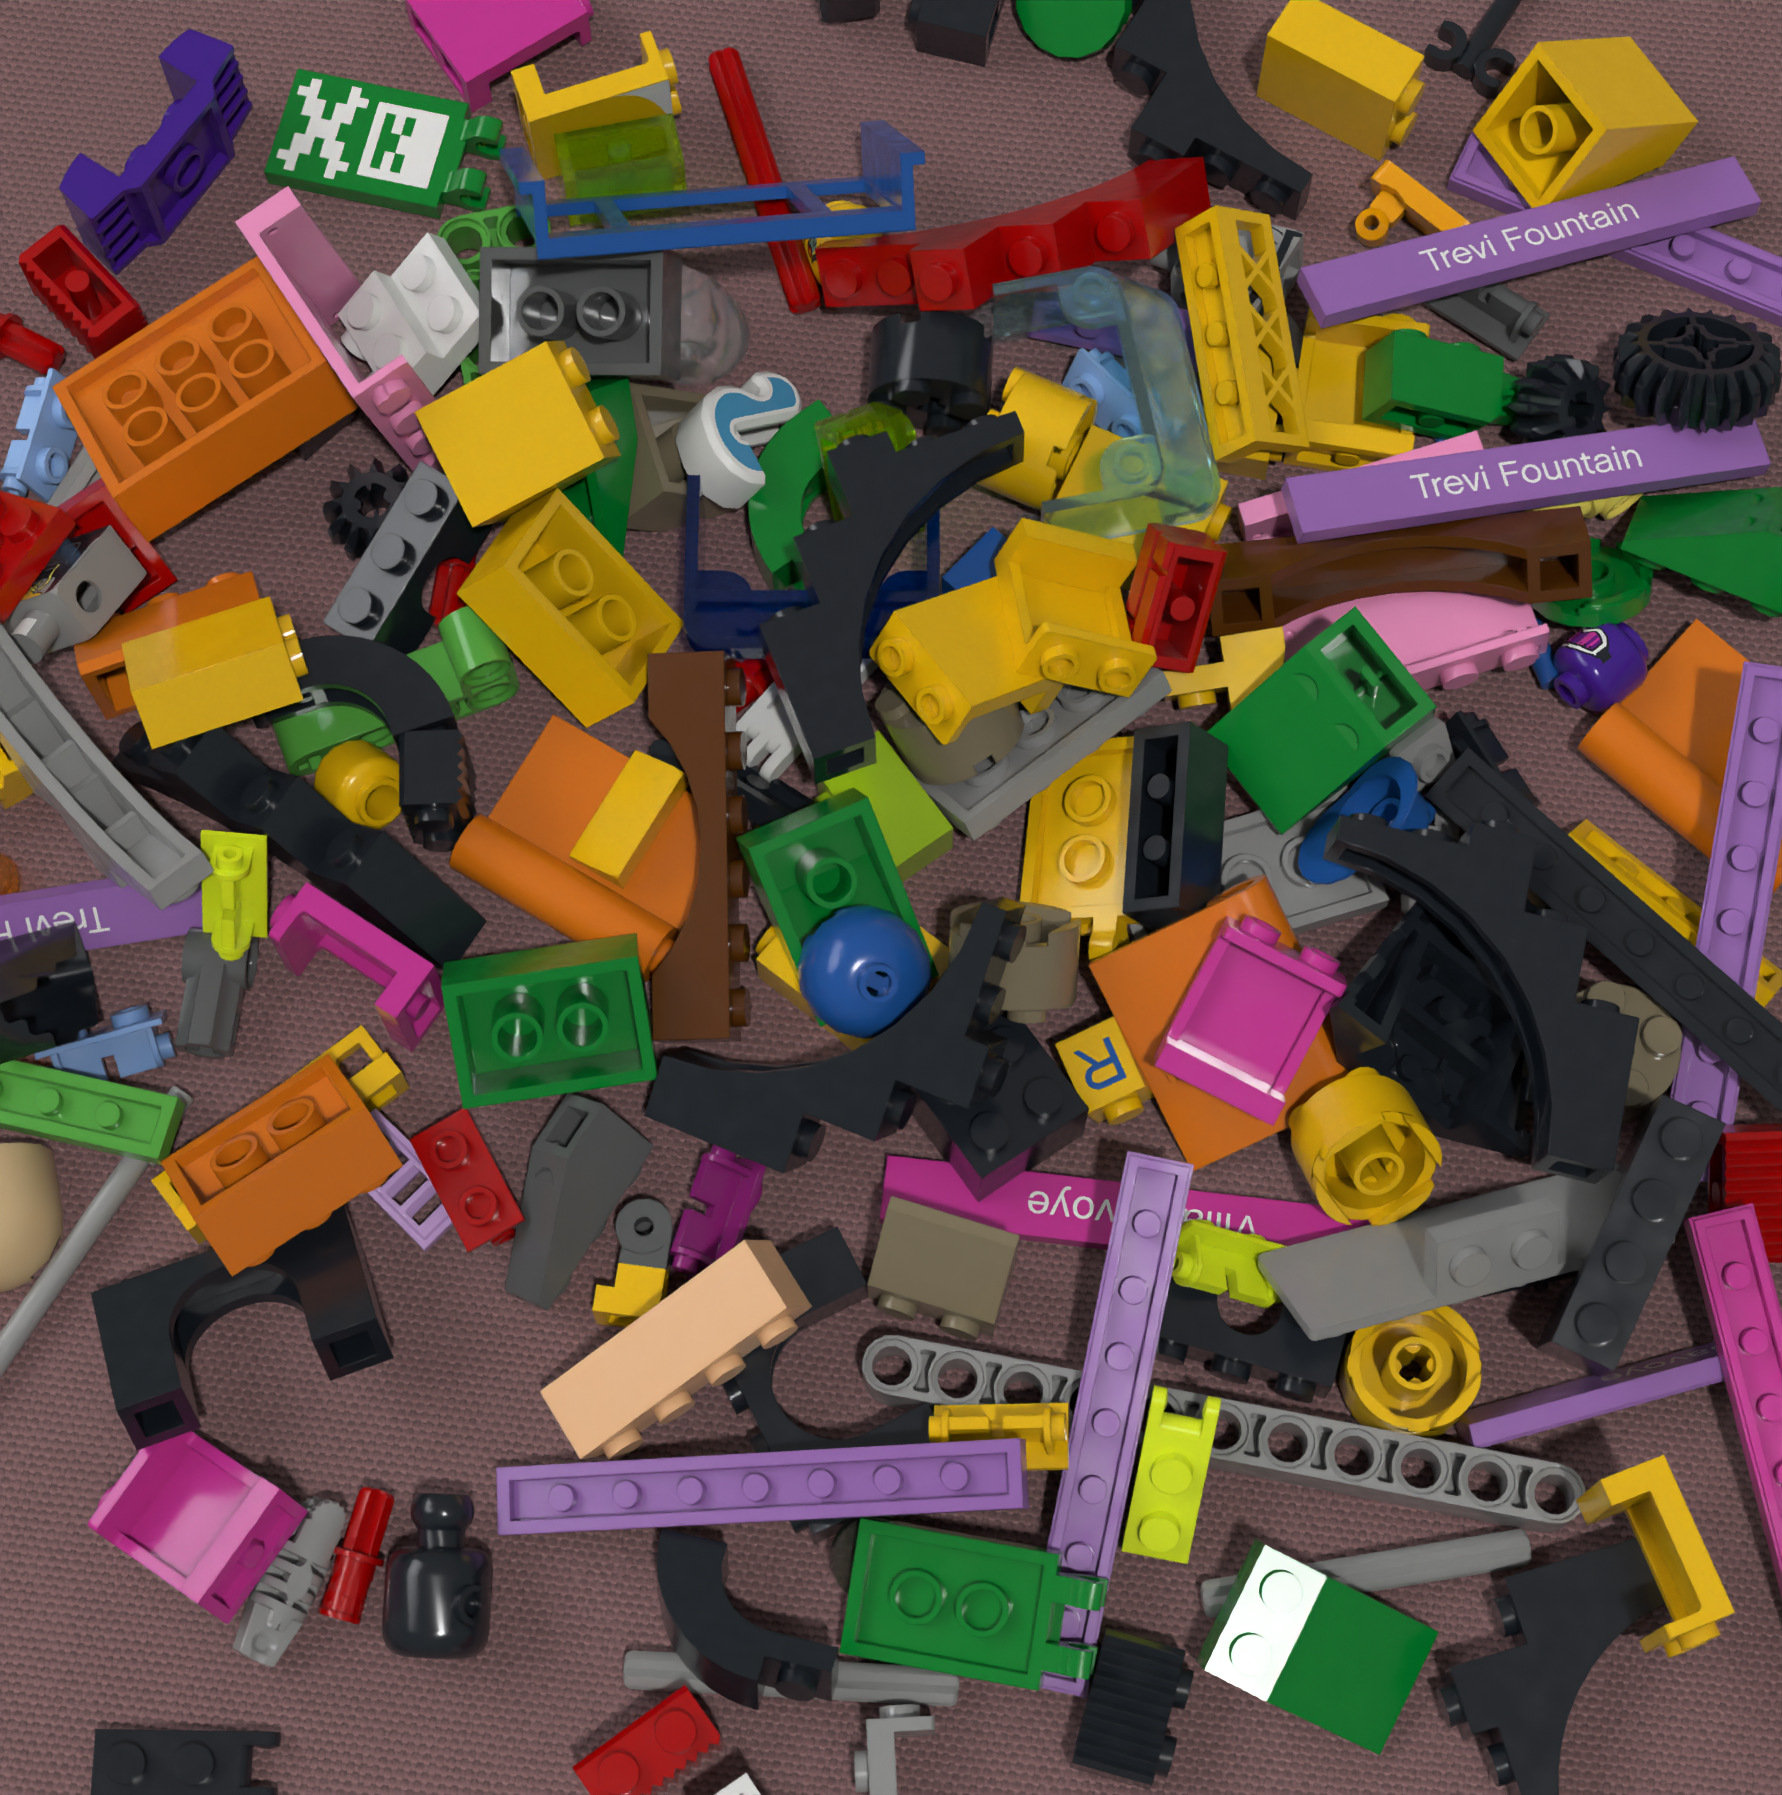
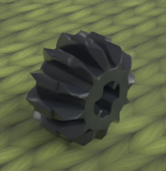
(1559, 399)
(356, 499)

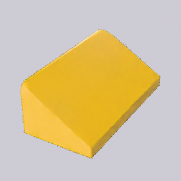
(630, 818)

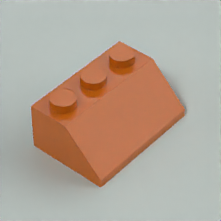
(102, 656)
(281, 1165)

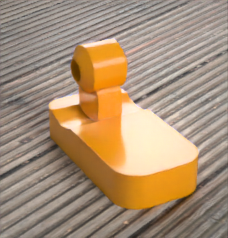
(1400, 196)

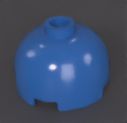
(841, 965)

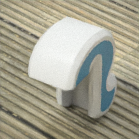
(725, 425)

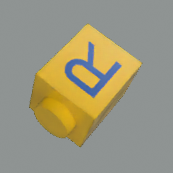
(1105, 1073)

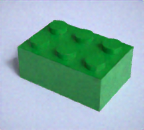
(549, 1021)

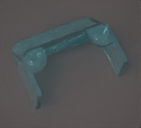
(1149, 477)

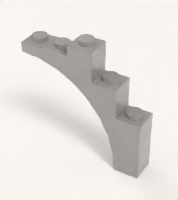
(99, 805)

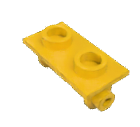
(1041, 1424)

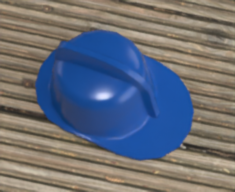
(1384, 790)

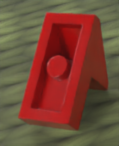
(96, 509)

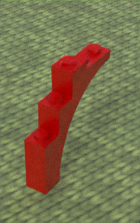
(959, 263)

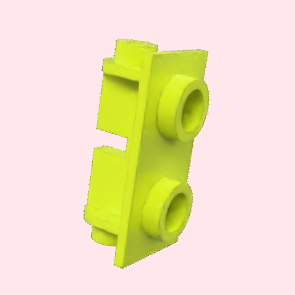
(235, 891)
(1211, 1253)

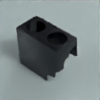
(44, 991)

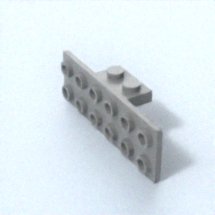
(1439, 1255)

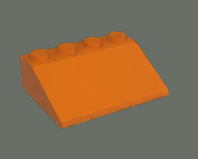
(202, 399)

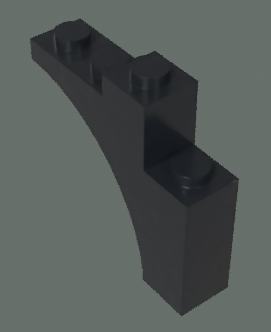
(1560, 1627)

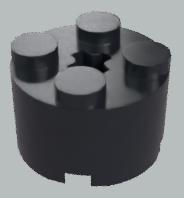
(932, 369)

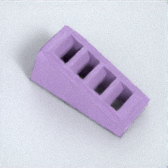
(439, 1221)

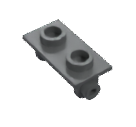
(1494, 316)

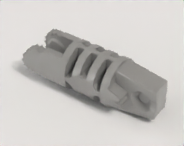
(290, 1584)

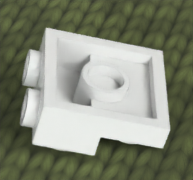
(419, 311)

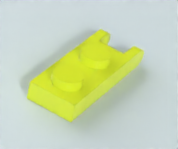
(1169, 1480)

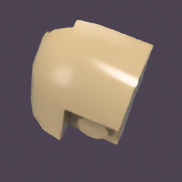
(28, 1211)

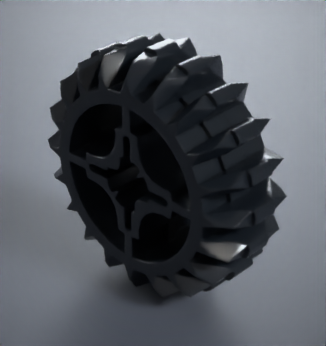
(1696, 370)

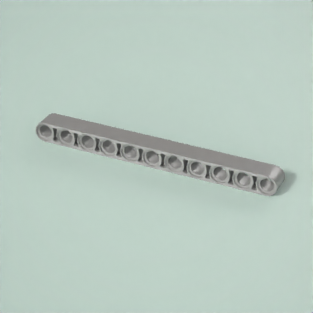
(1253, 1426)

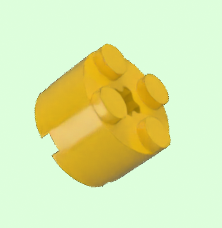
(1054, 429)
(1365, 1148)
(1418, 1407)

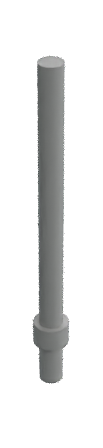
(73, 1251)

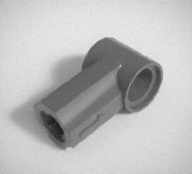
(212, 996)

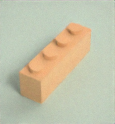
(676, 1350)

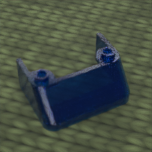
(726, 613)

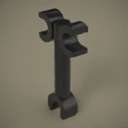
(1475, 56)

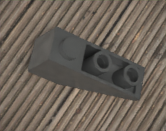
(569, 1191)

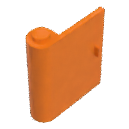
(1675, 736)
(535, 825)
(1144, 990)

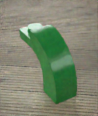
(790, 488)

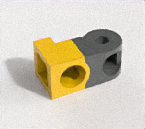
(644, 1264)

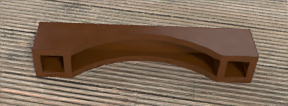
(1503, 555)
(699, 980)

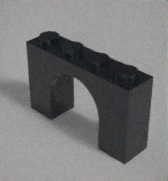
(1617, 1276)
(831, 1284)
(158, 1317)

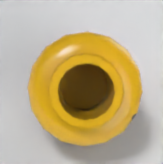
(360, 783)

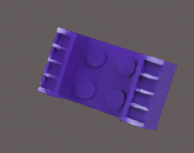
(176, 165)

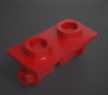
(468, 1181)

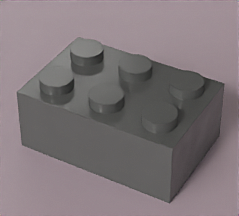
(610, 308)

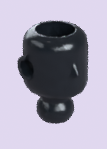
(439, 1588)

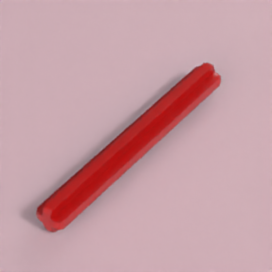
(761, 168)

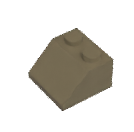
(659, 476)
(942, 1269)

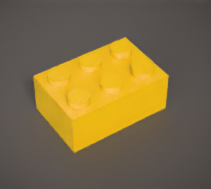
(570, 608)

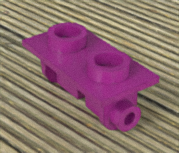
(731, 1192)

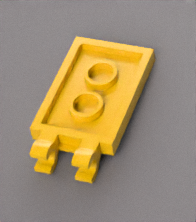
(1081, 845)

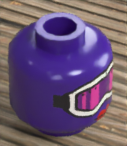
(1600, 666)

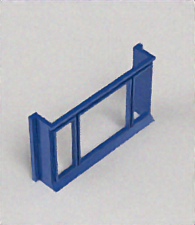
(886, 179)

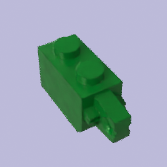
(1435, 386)

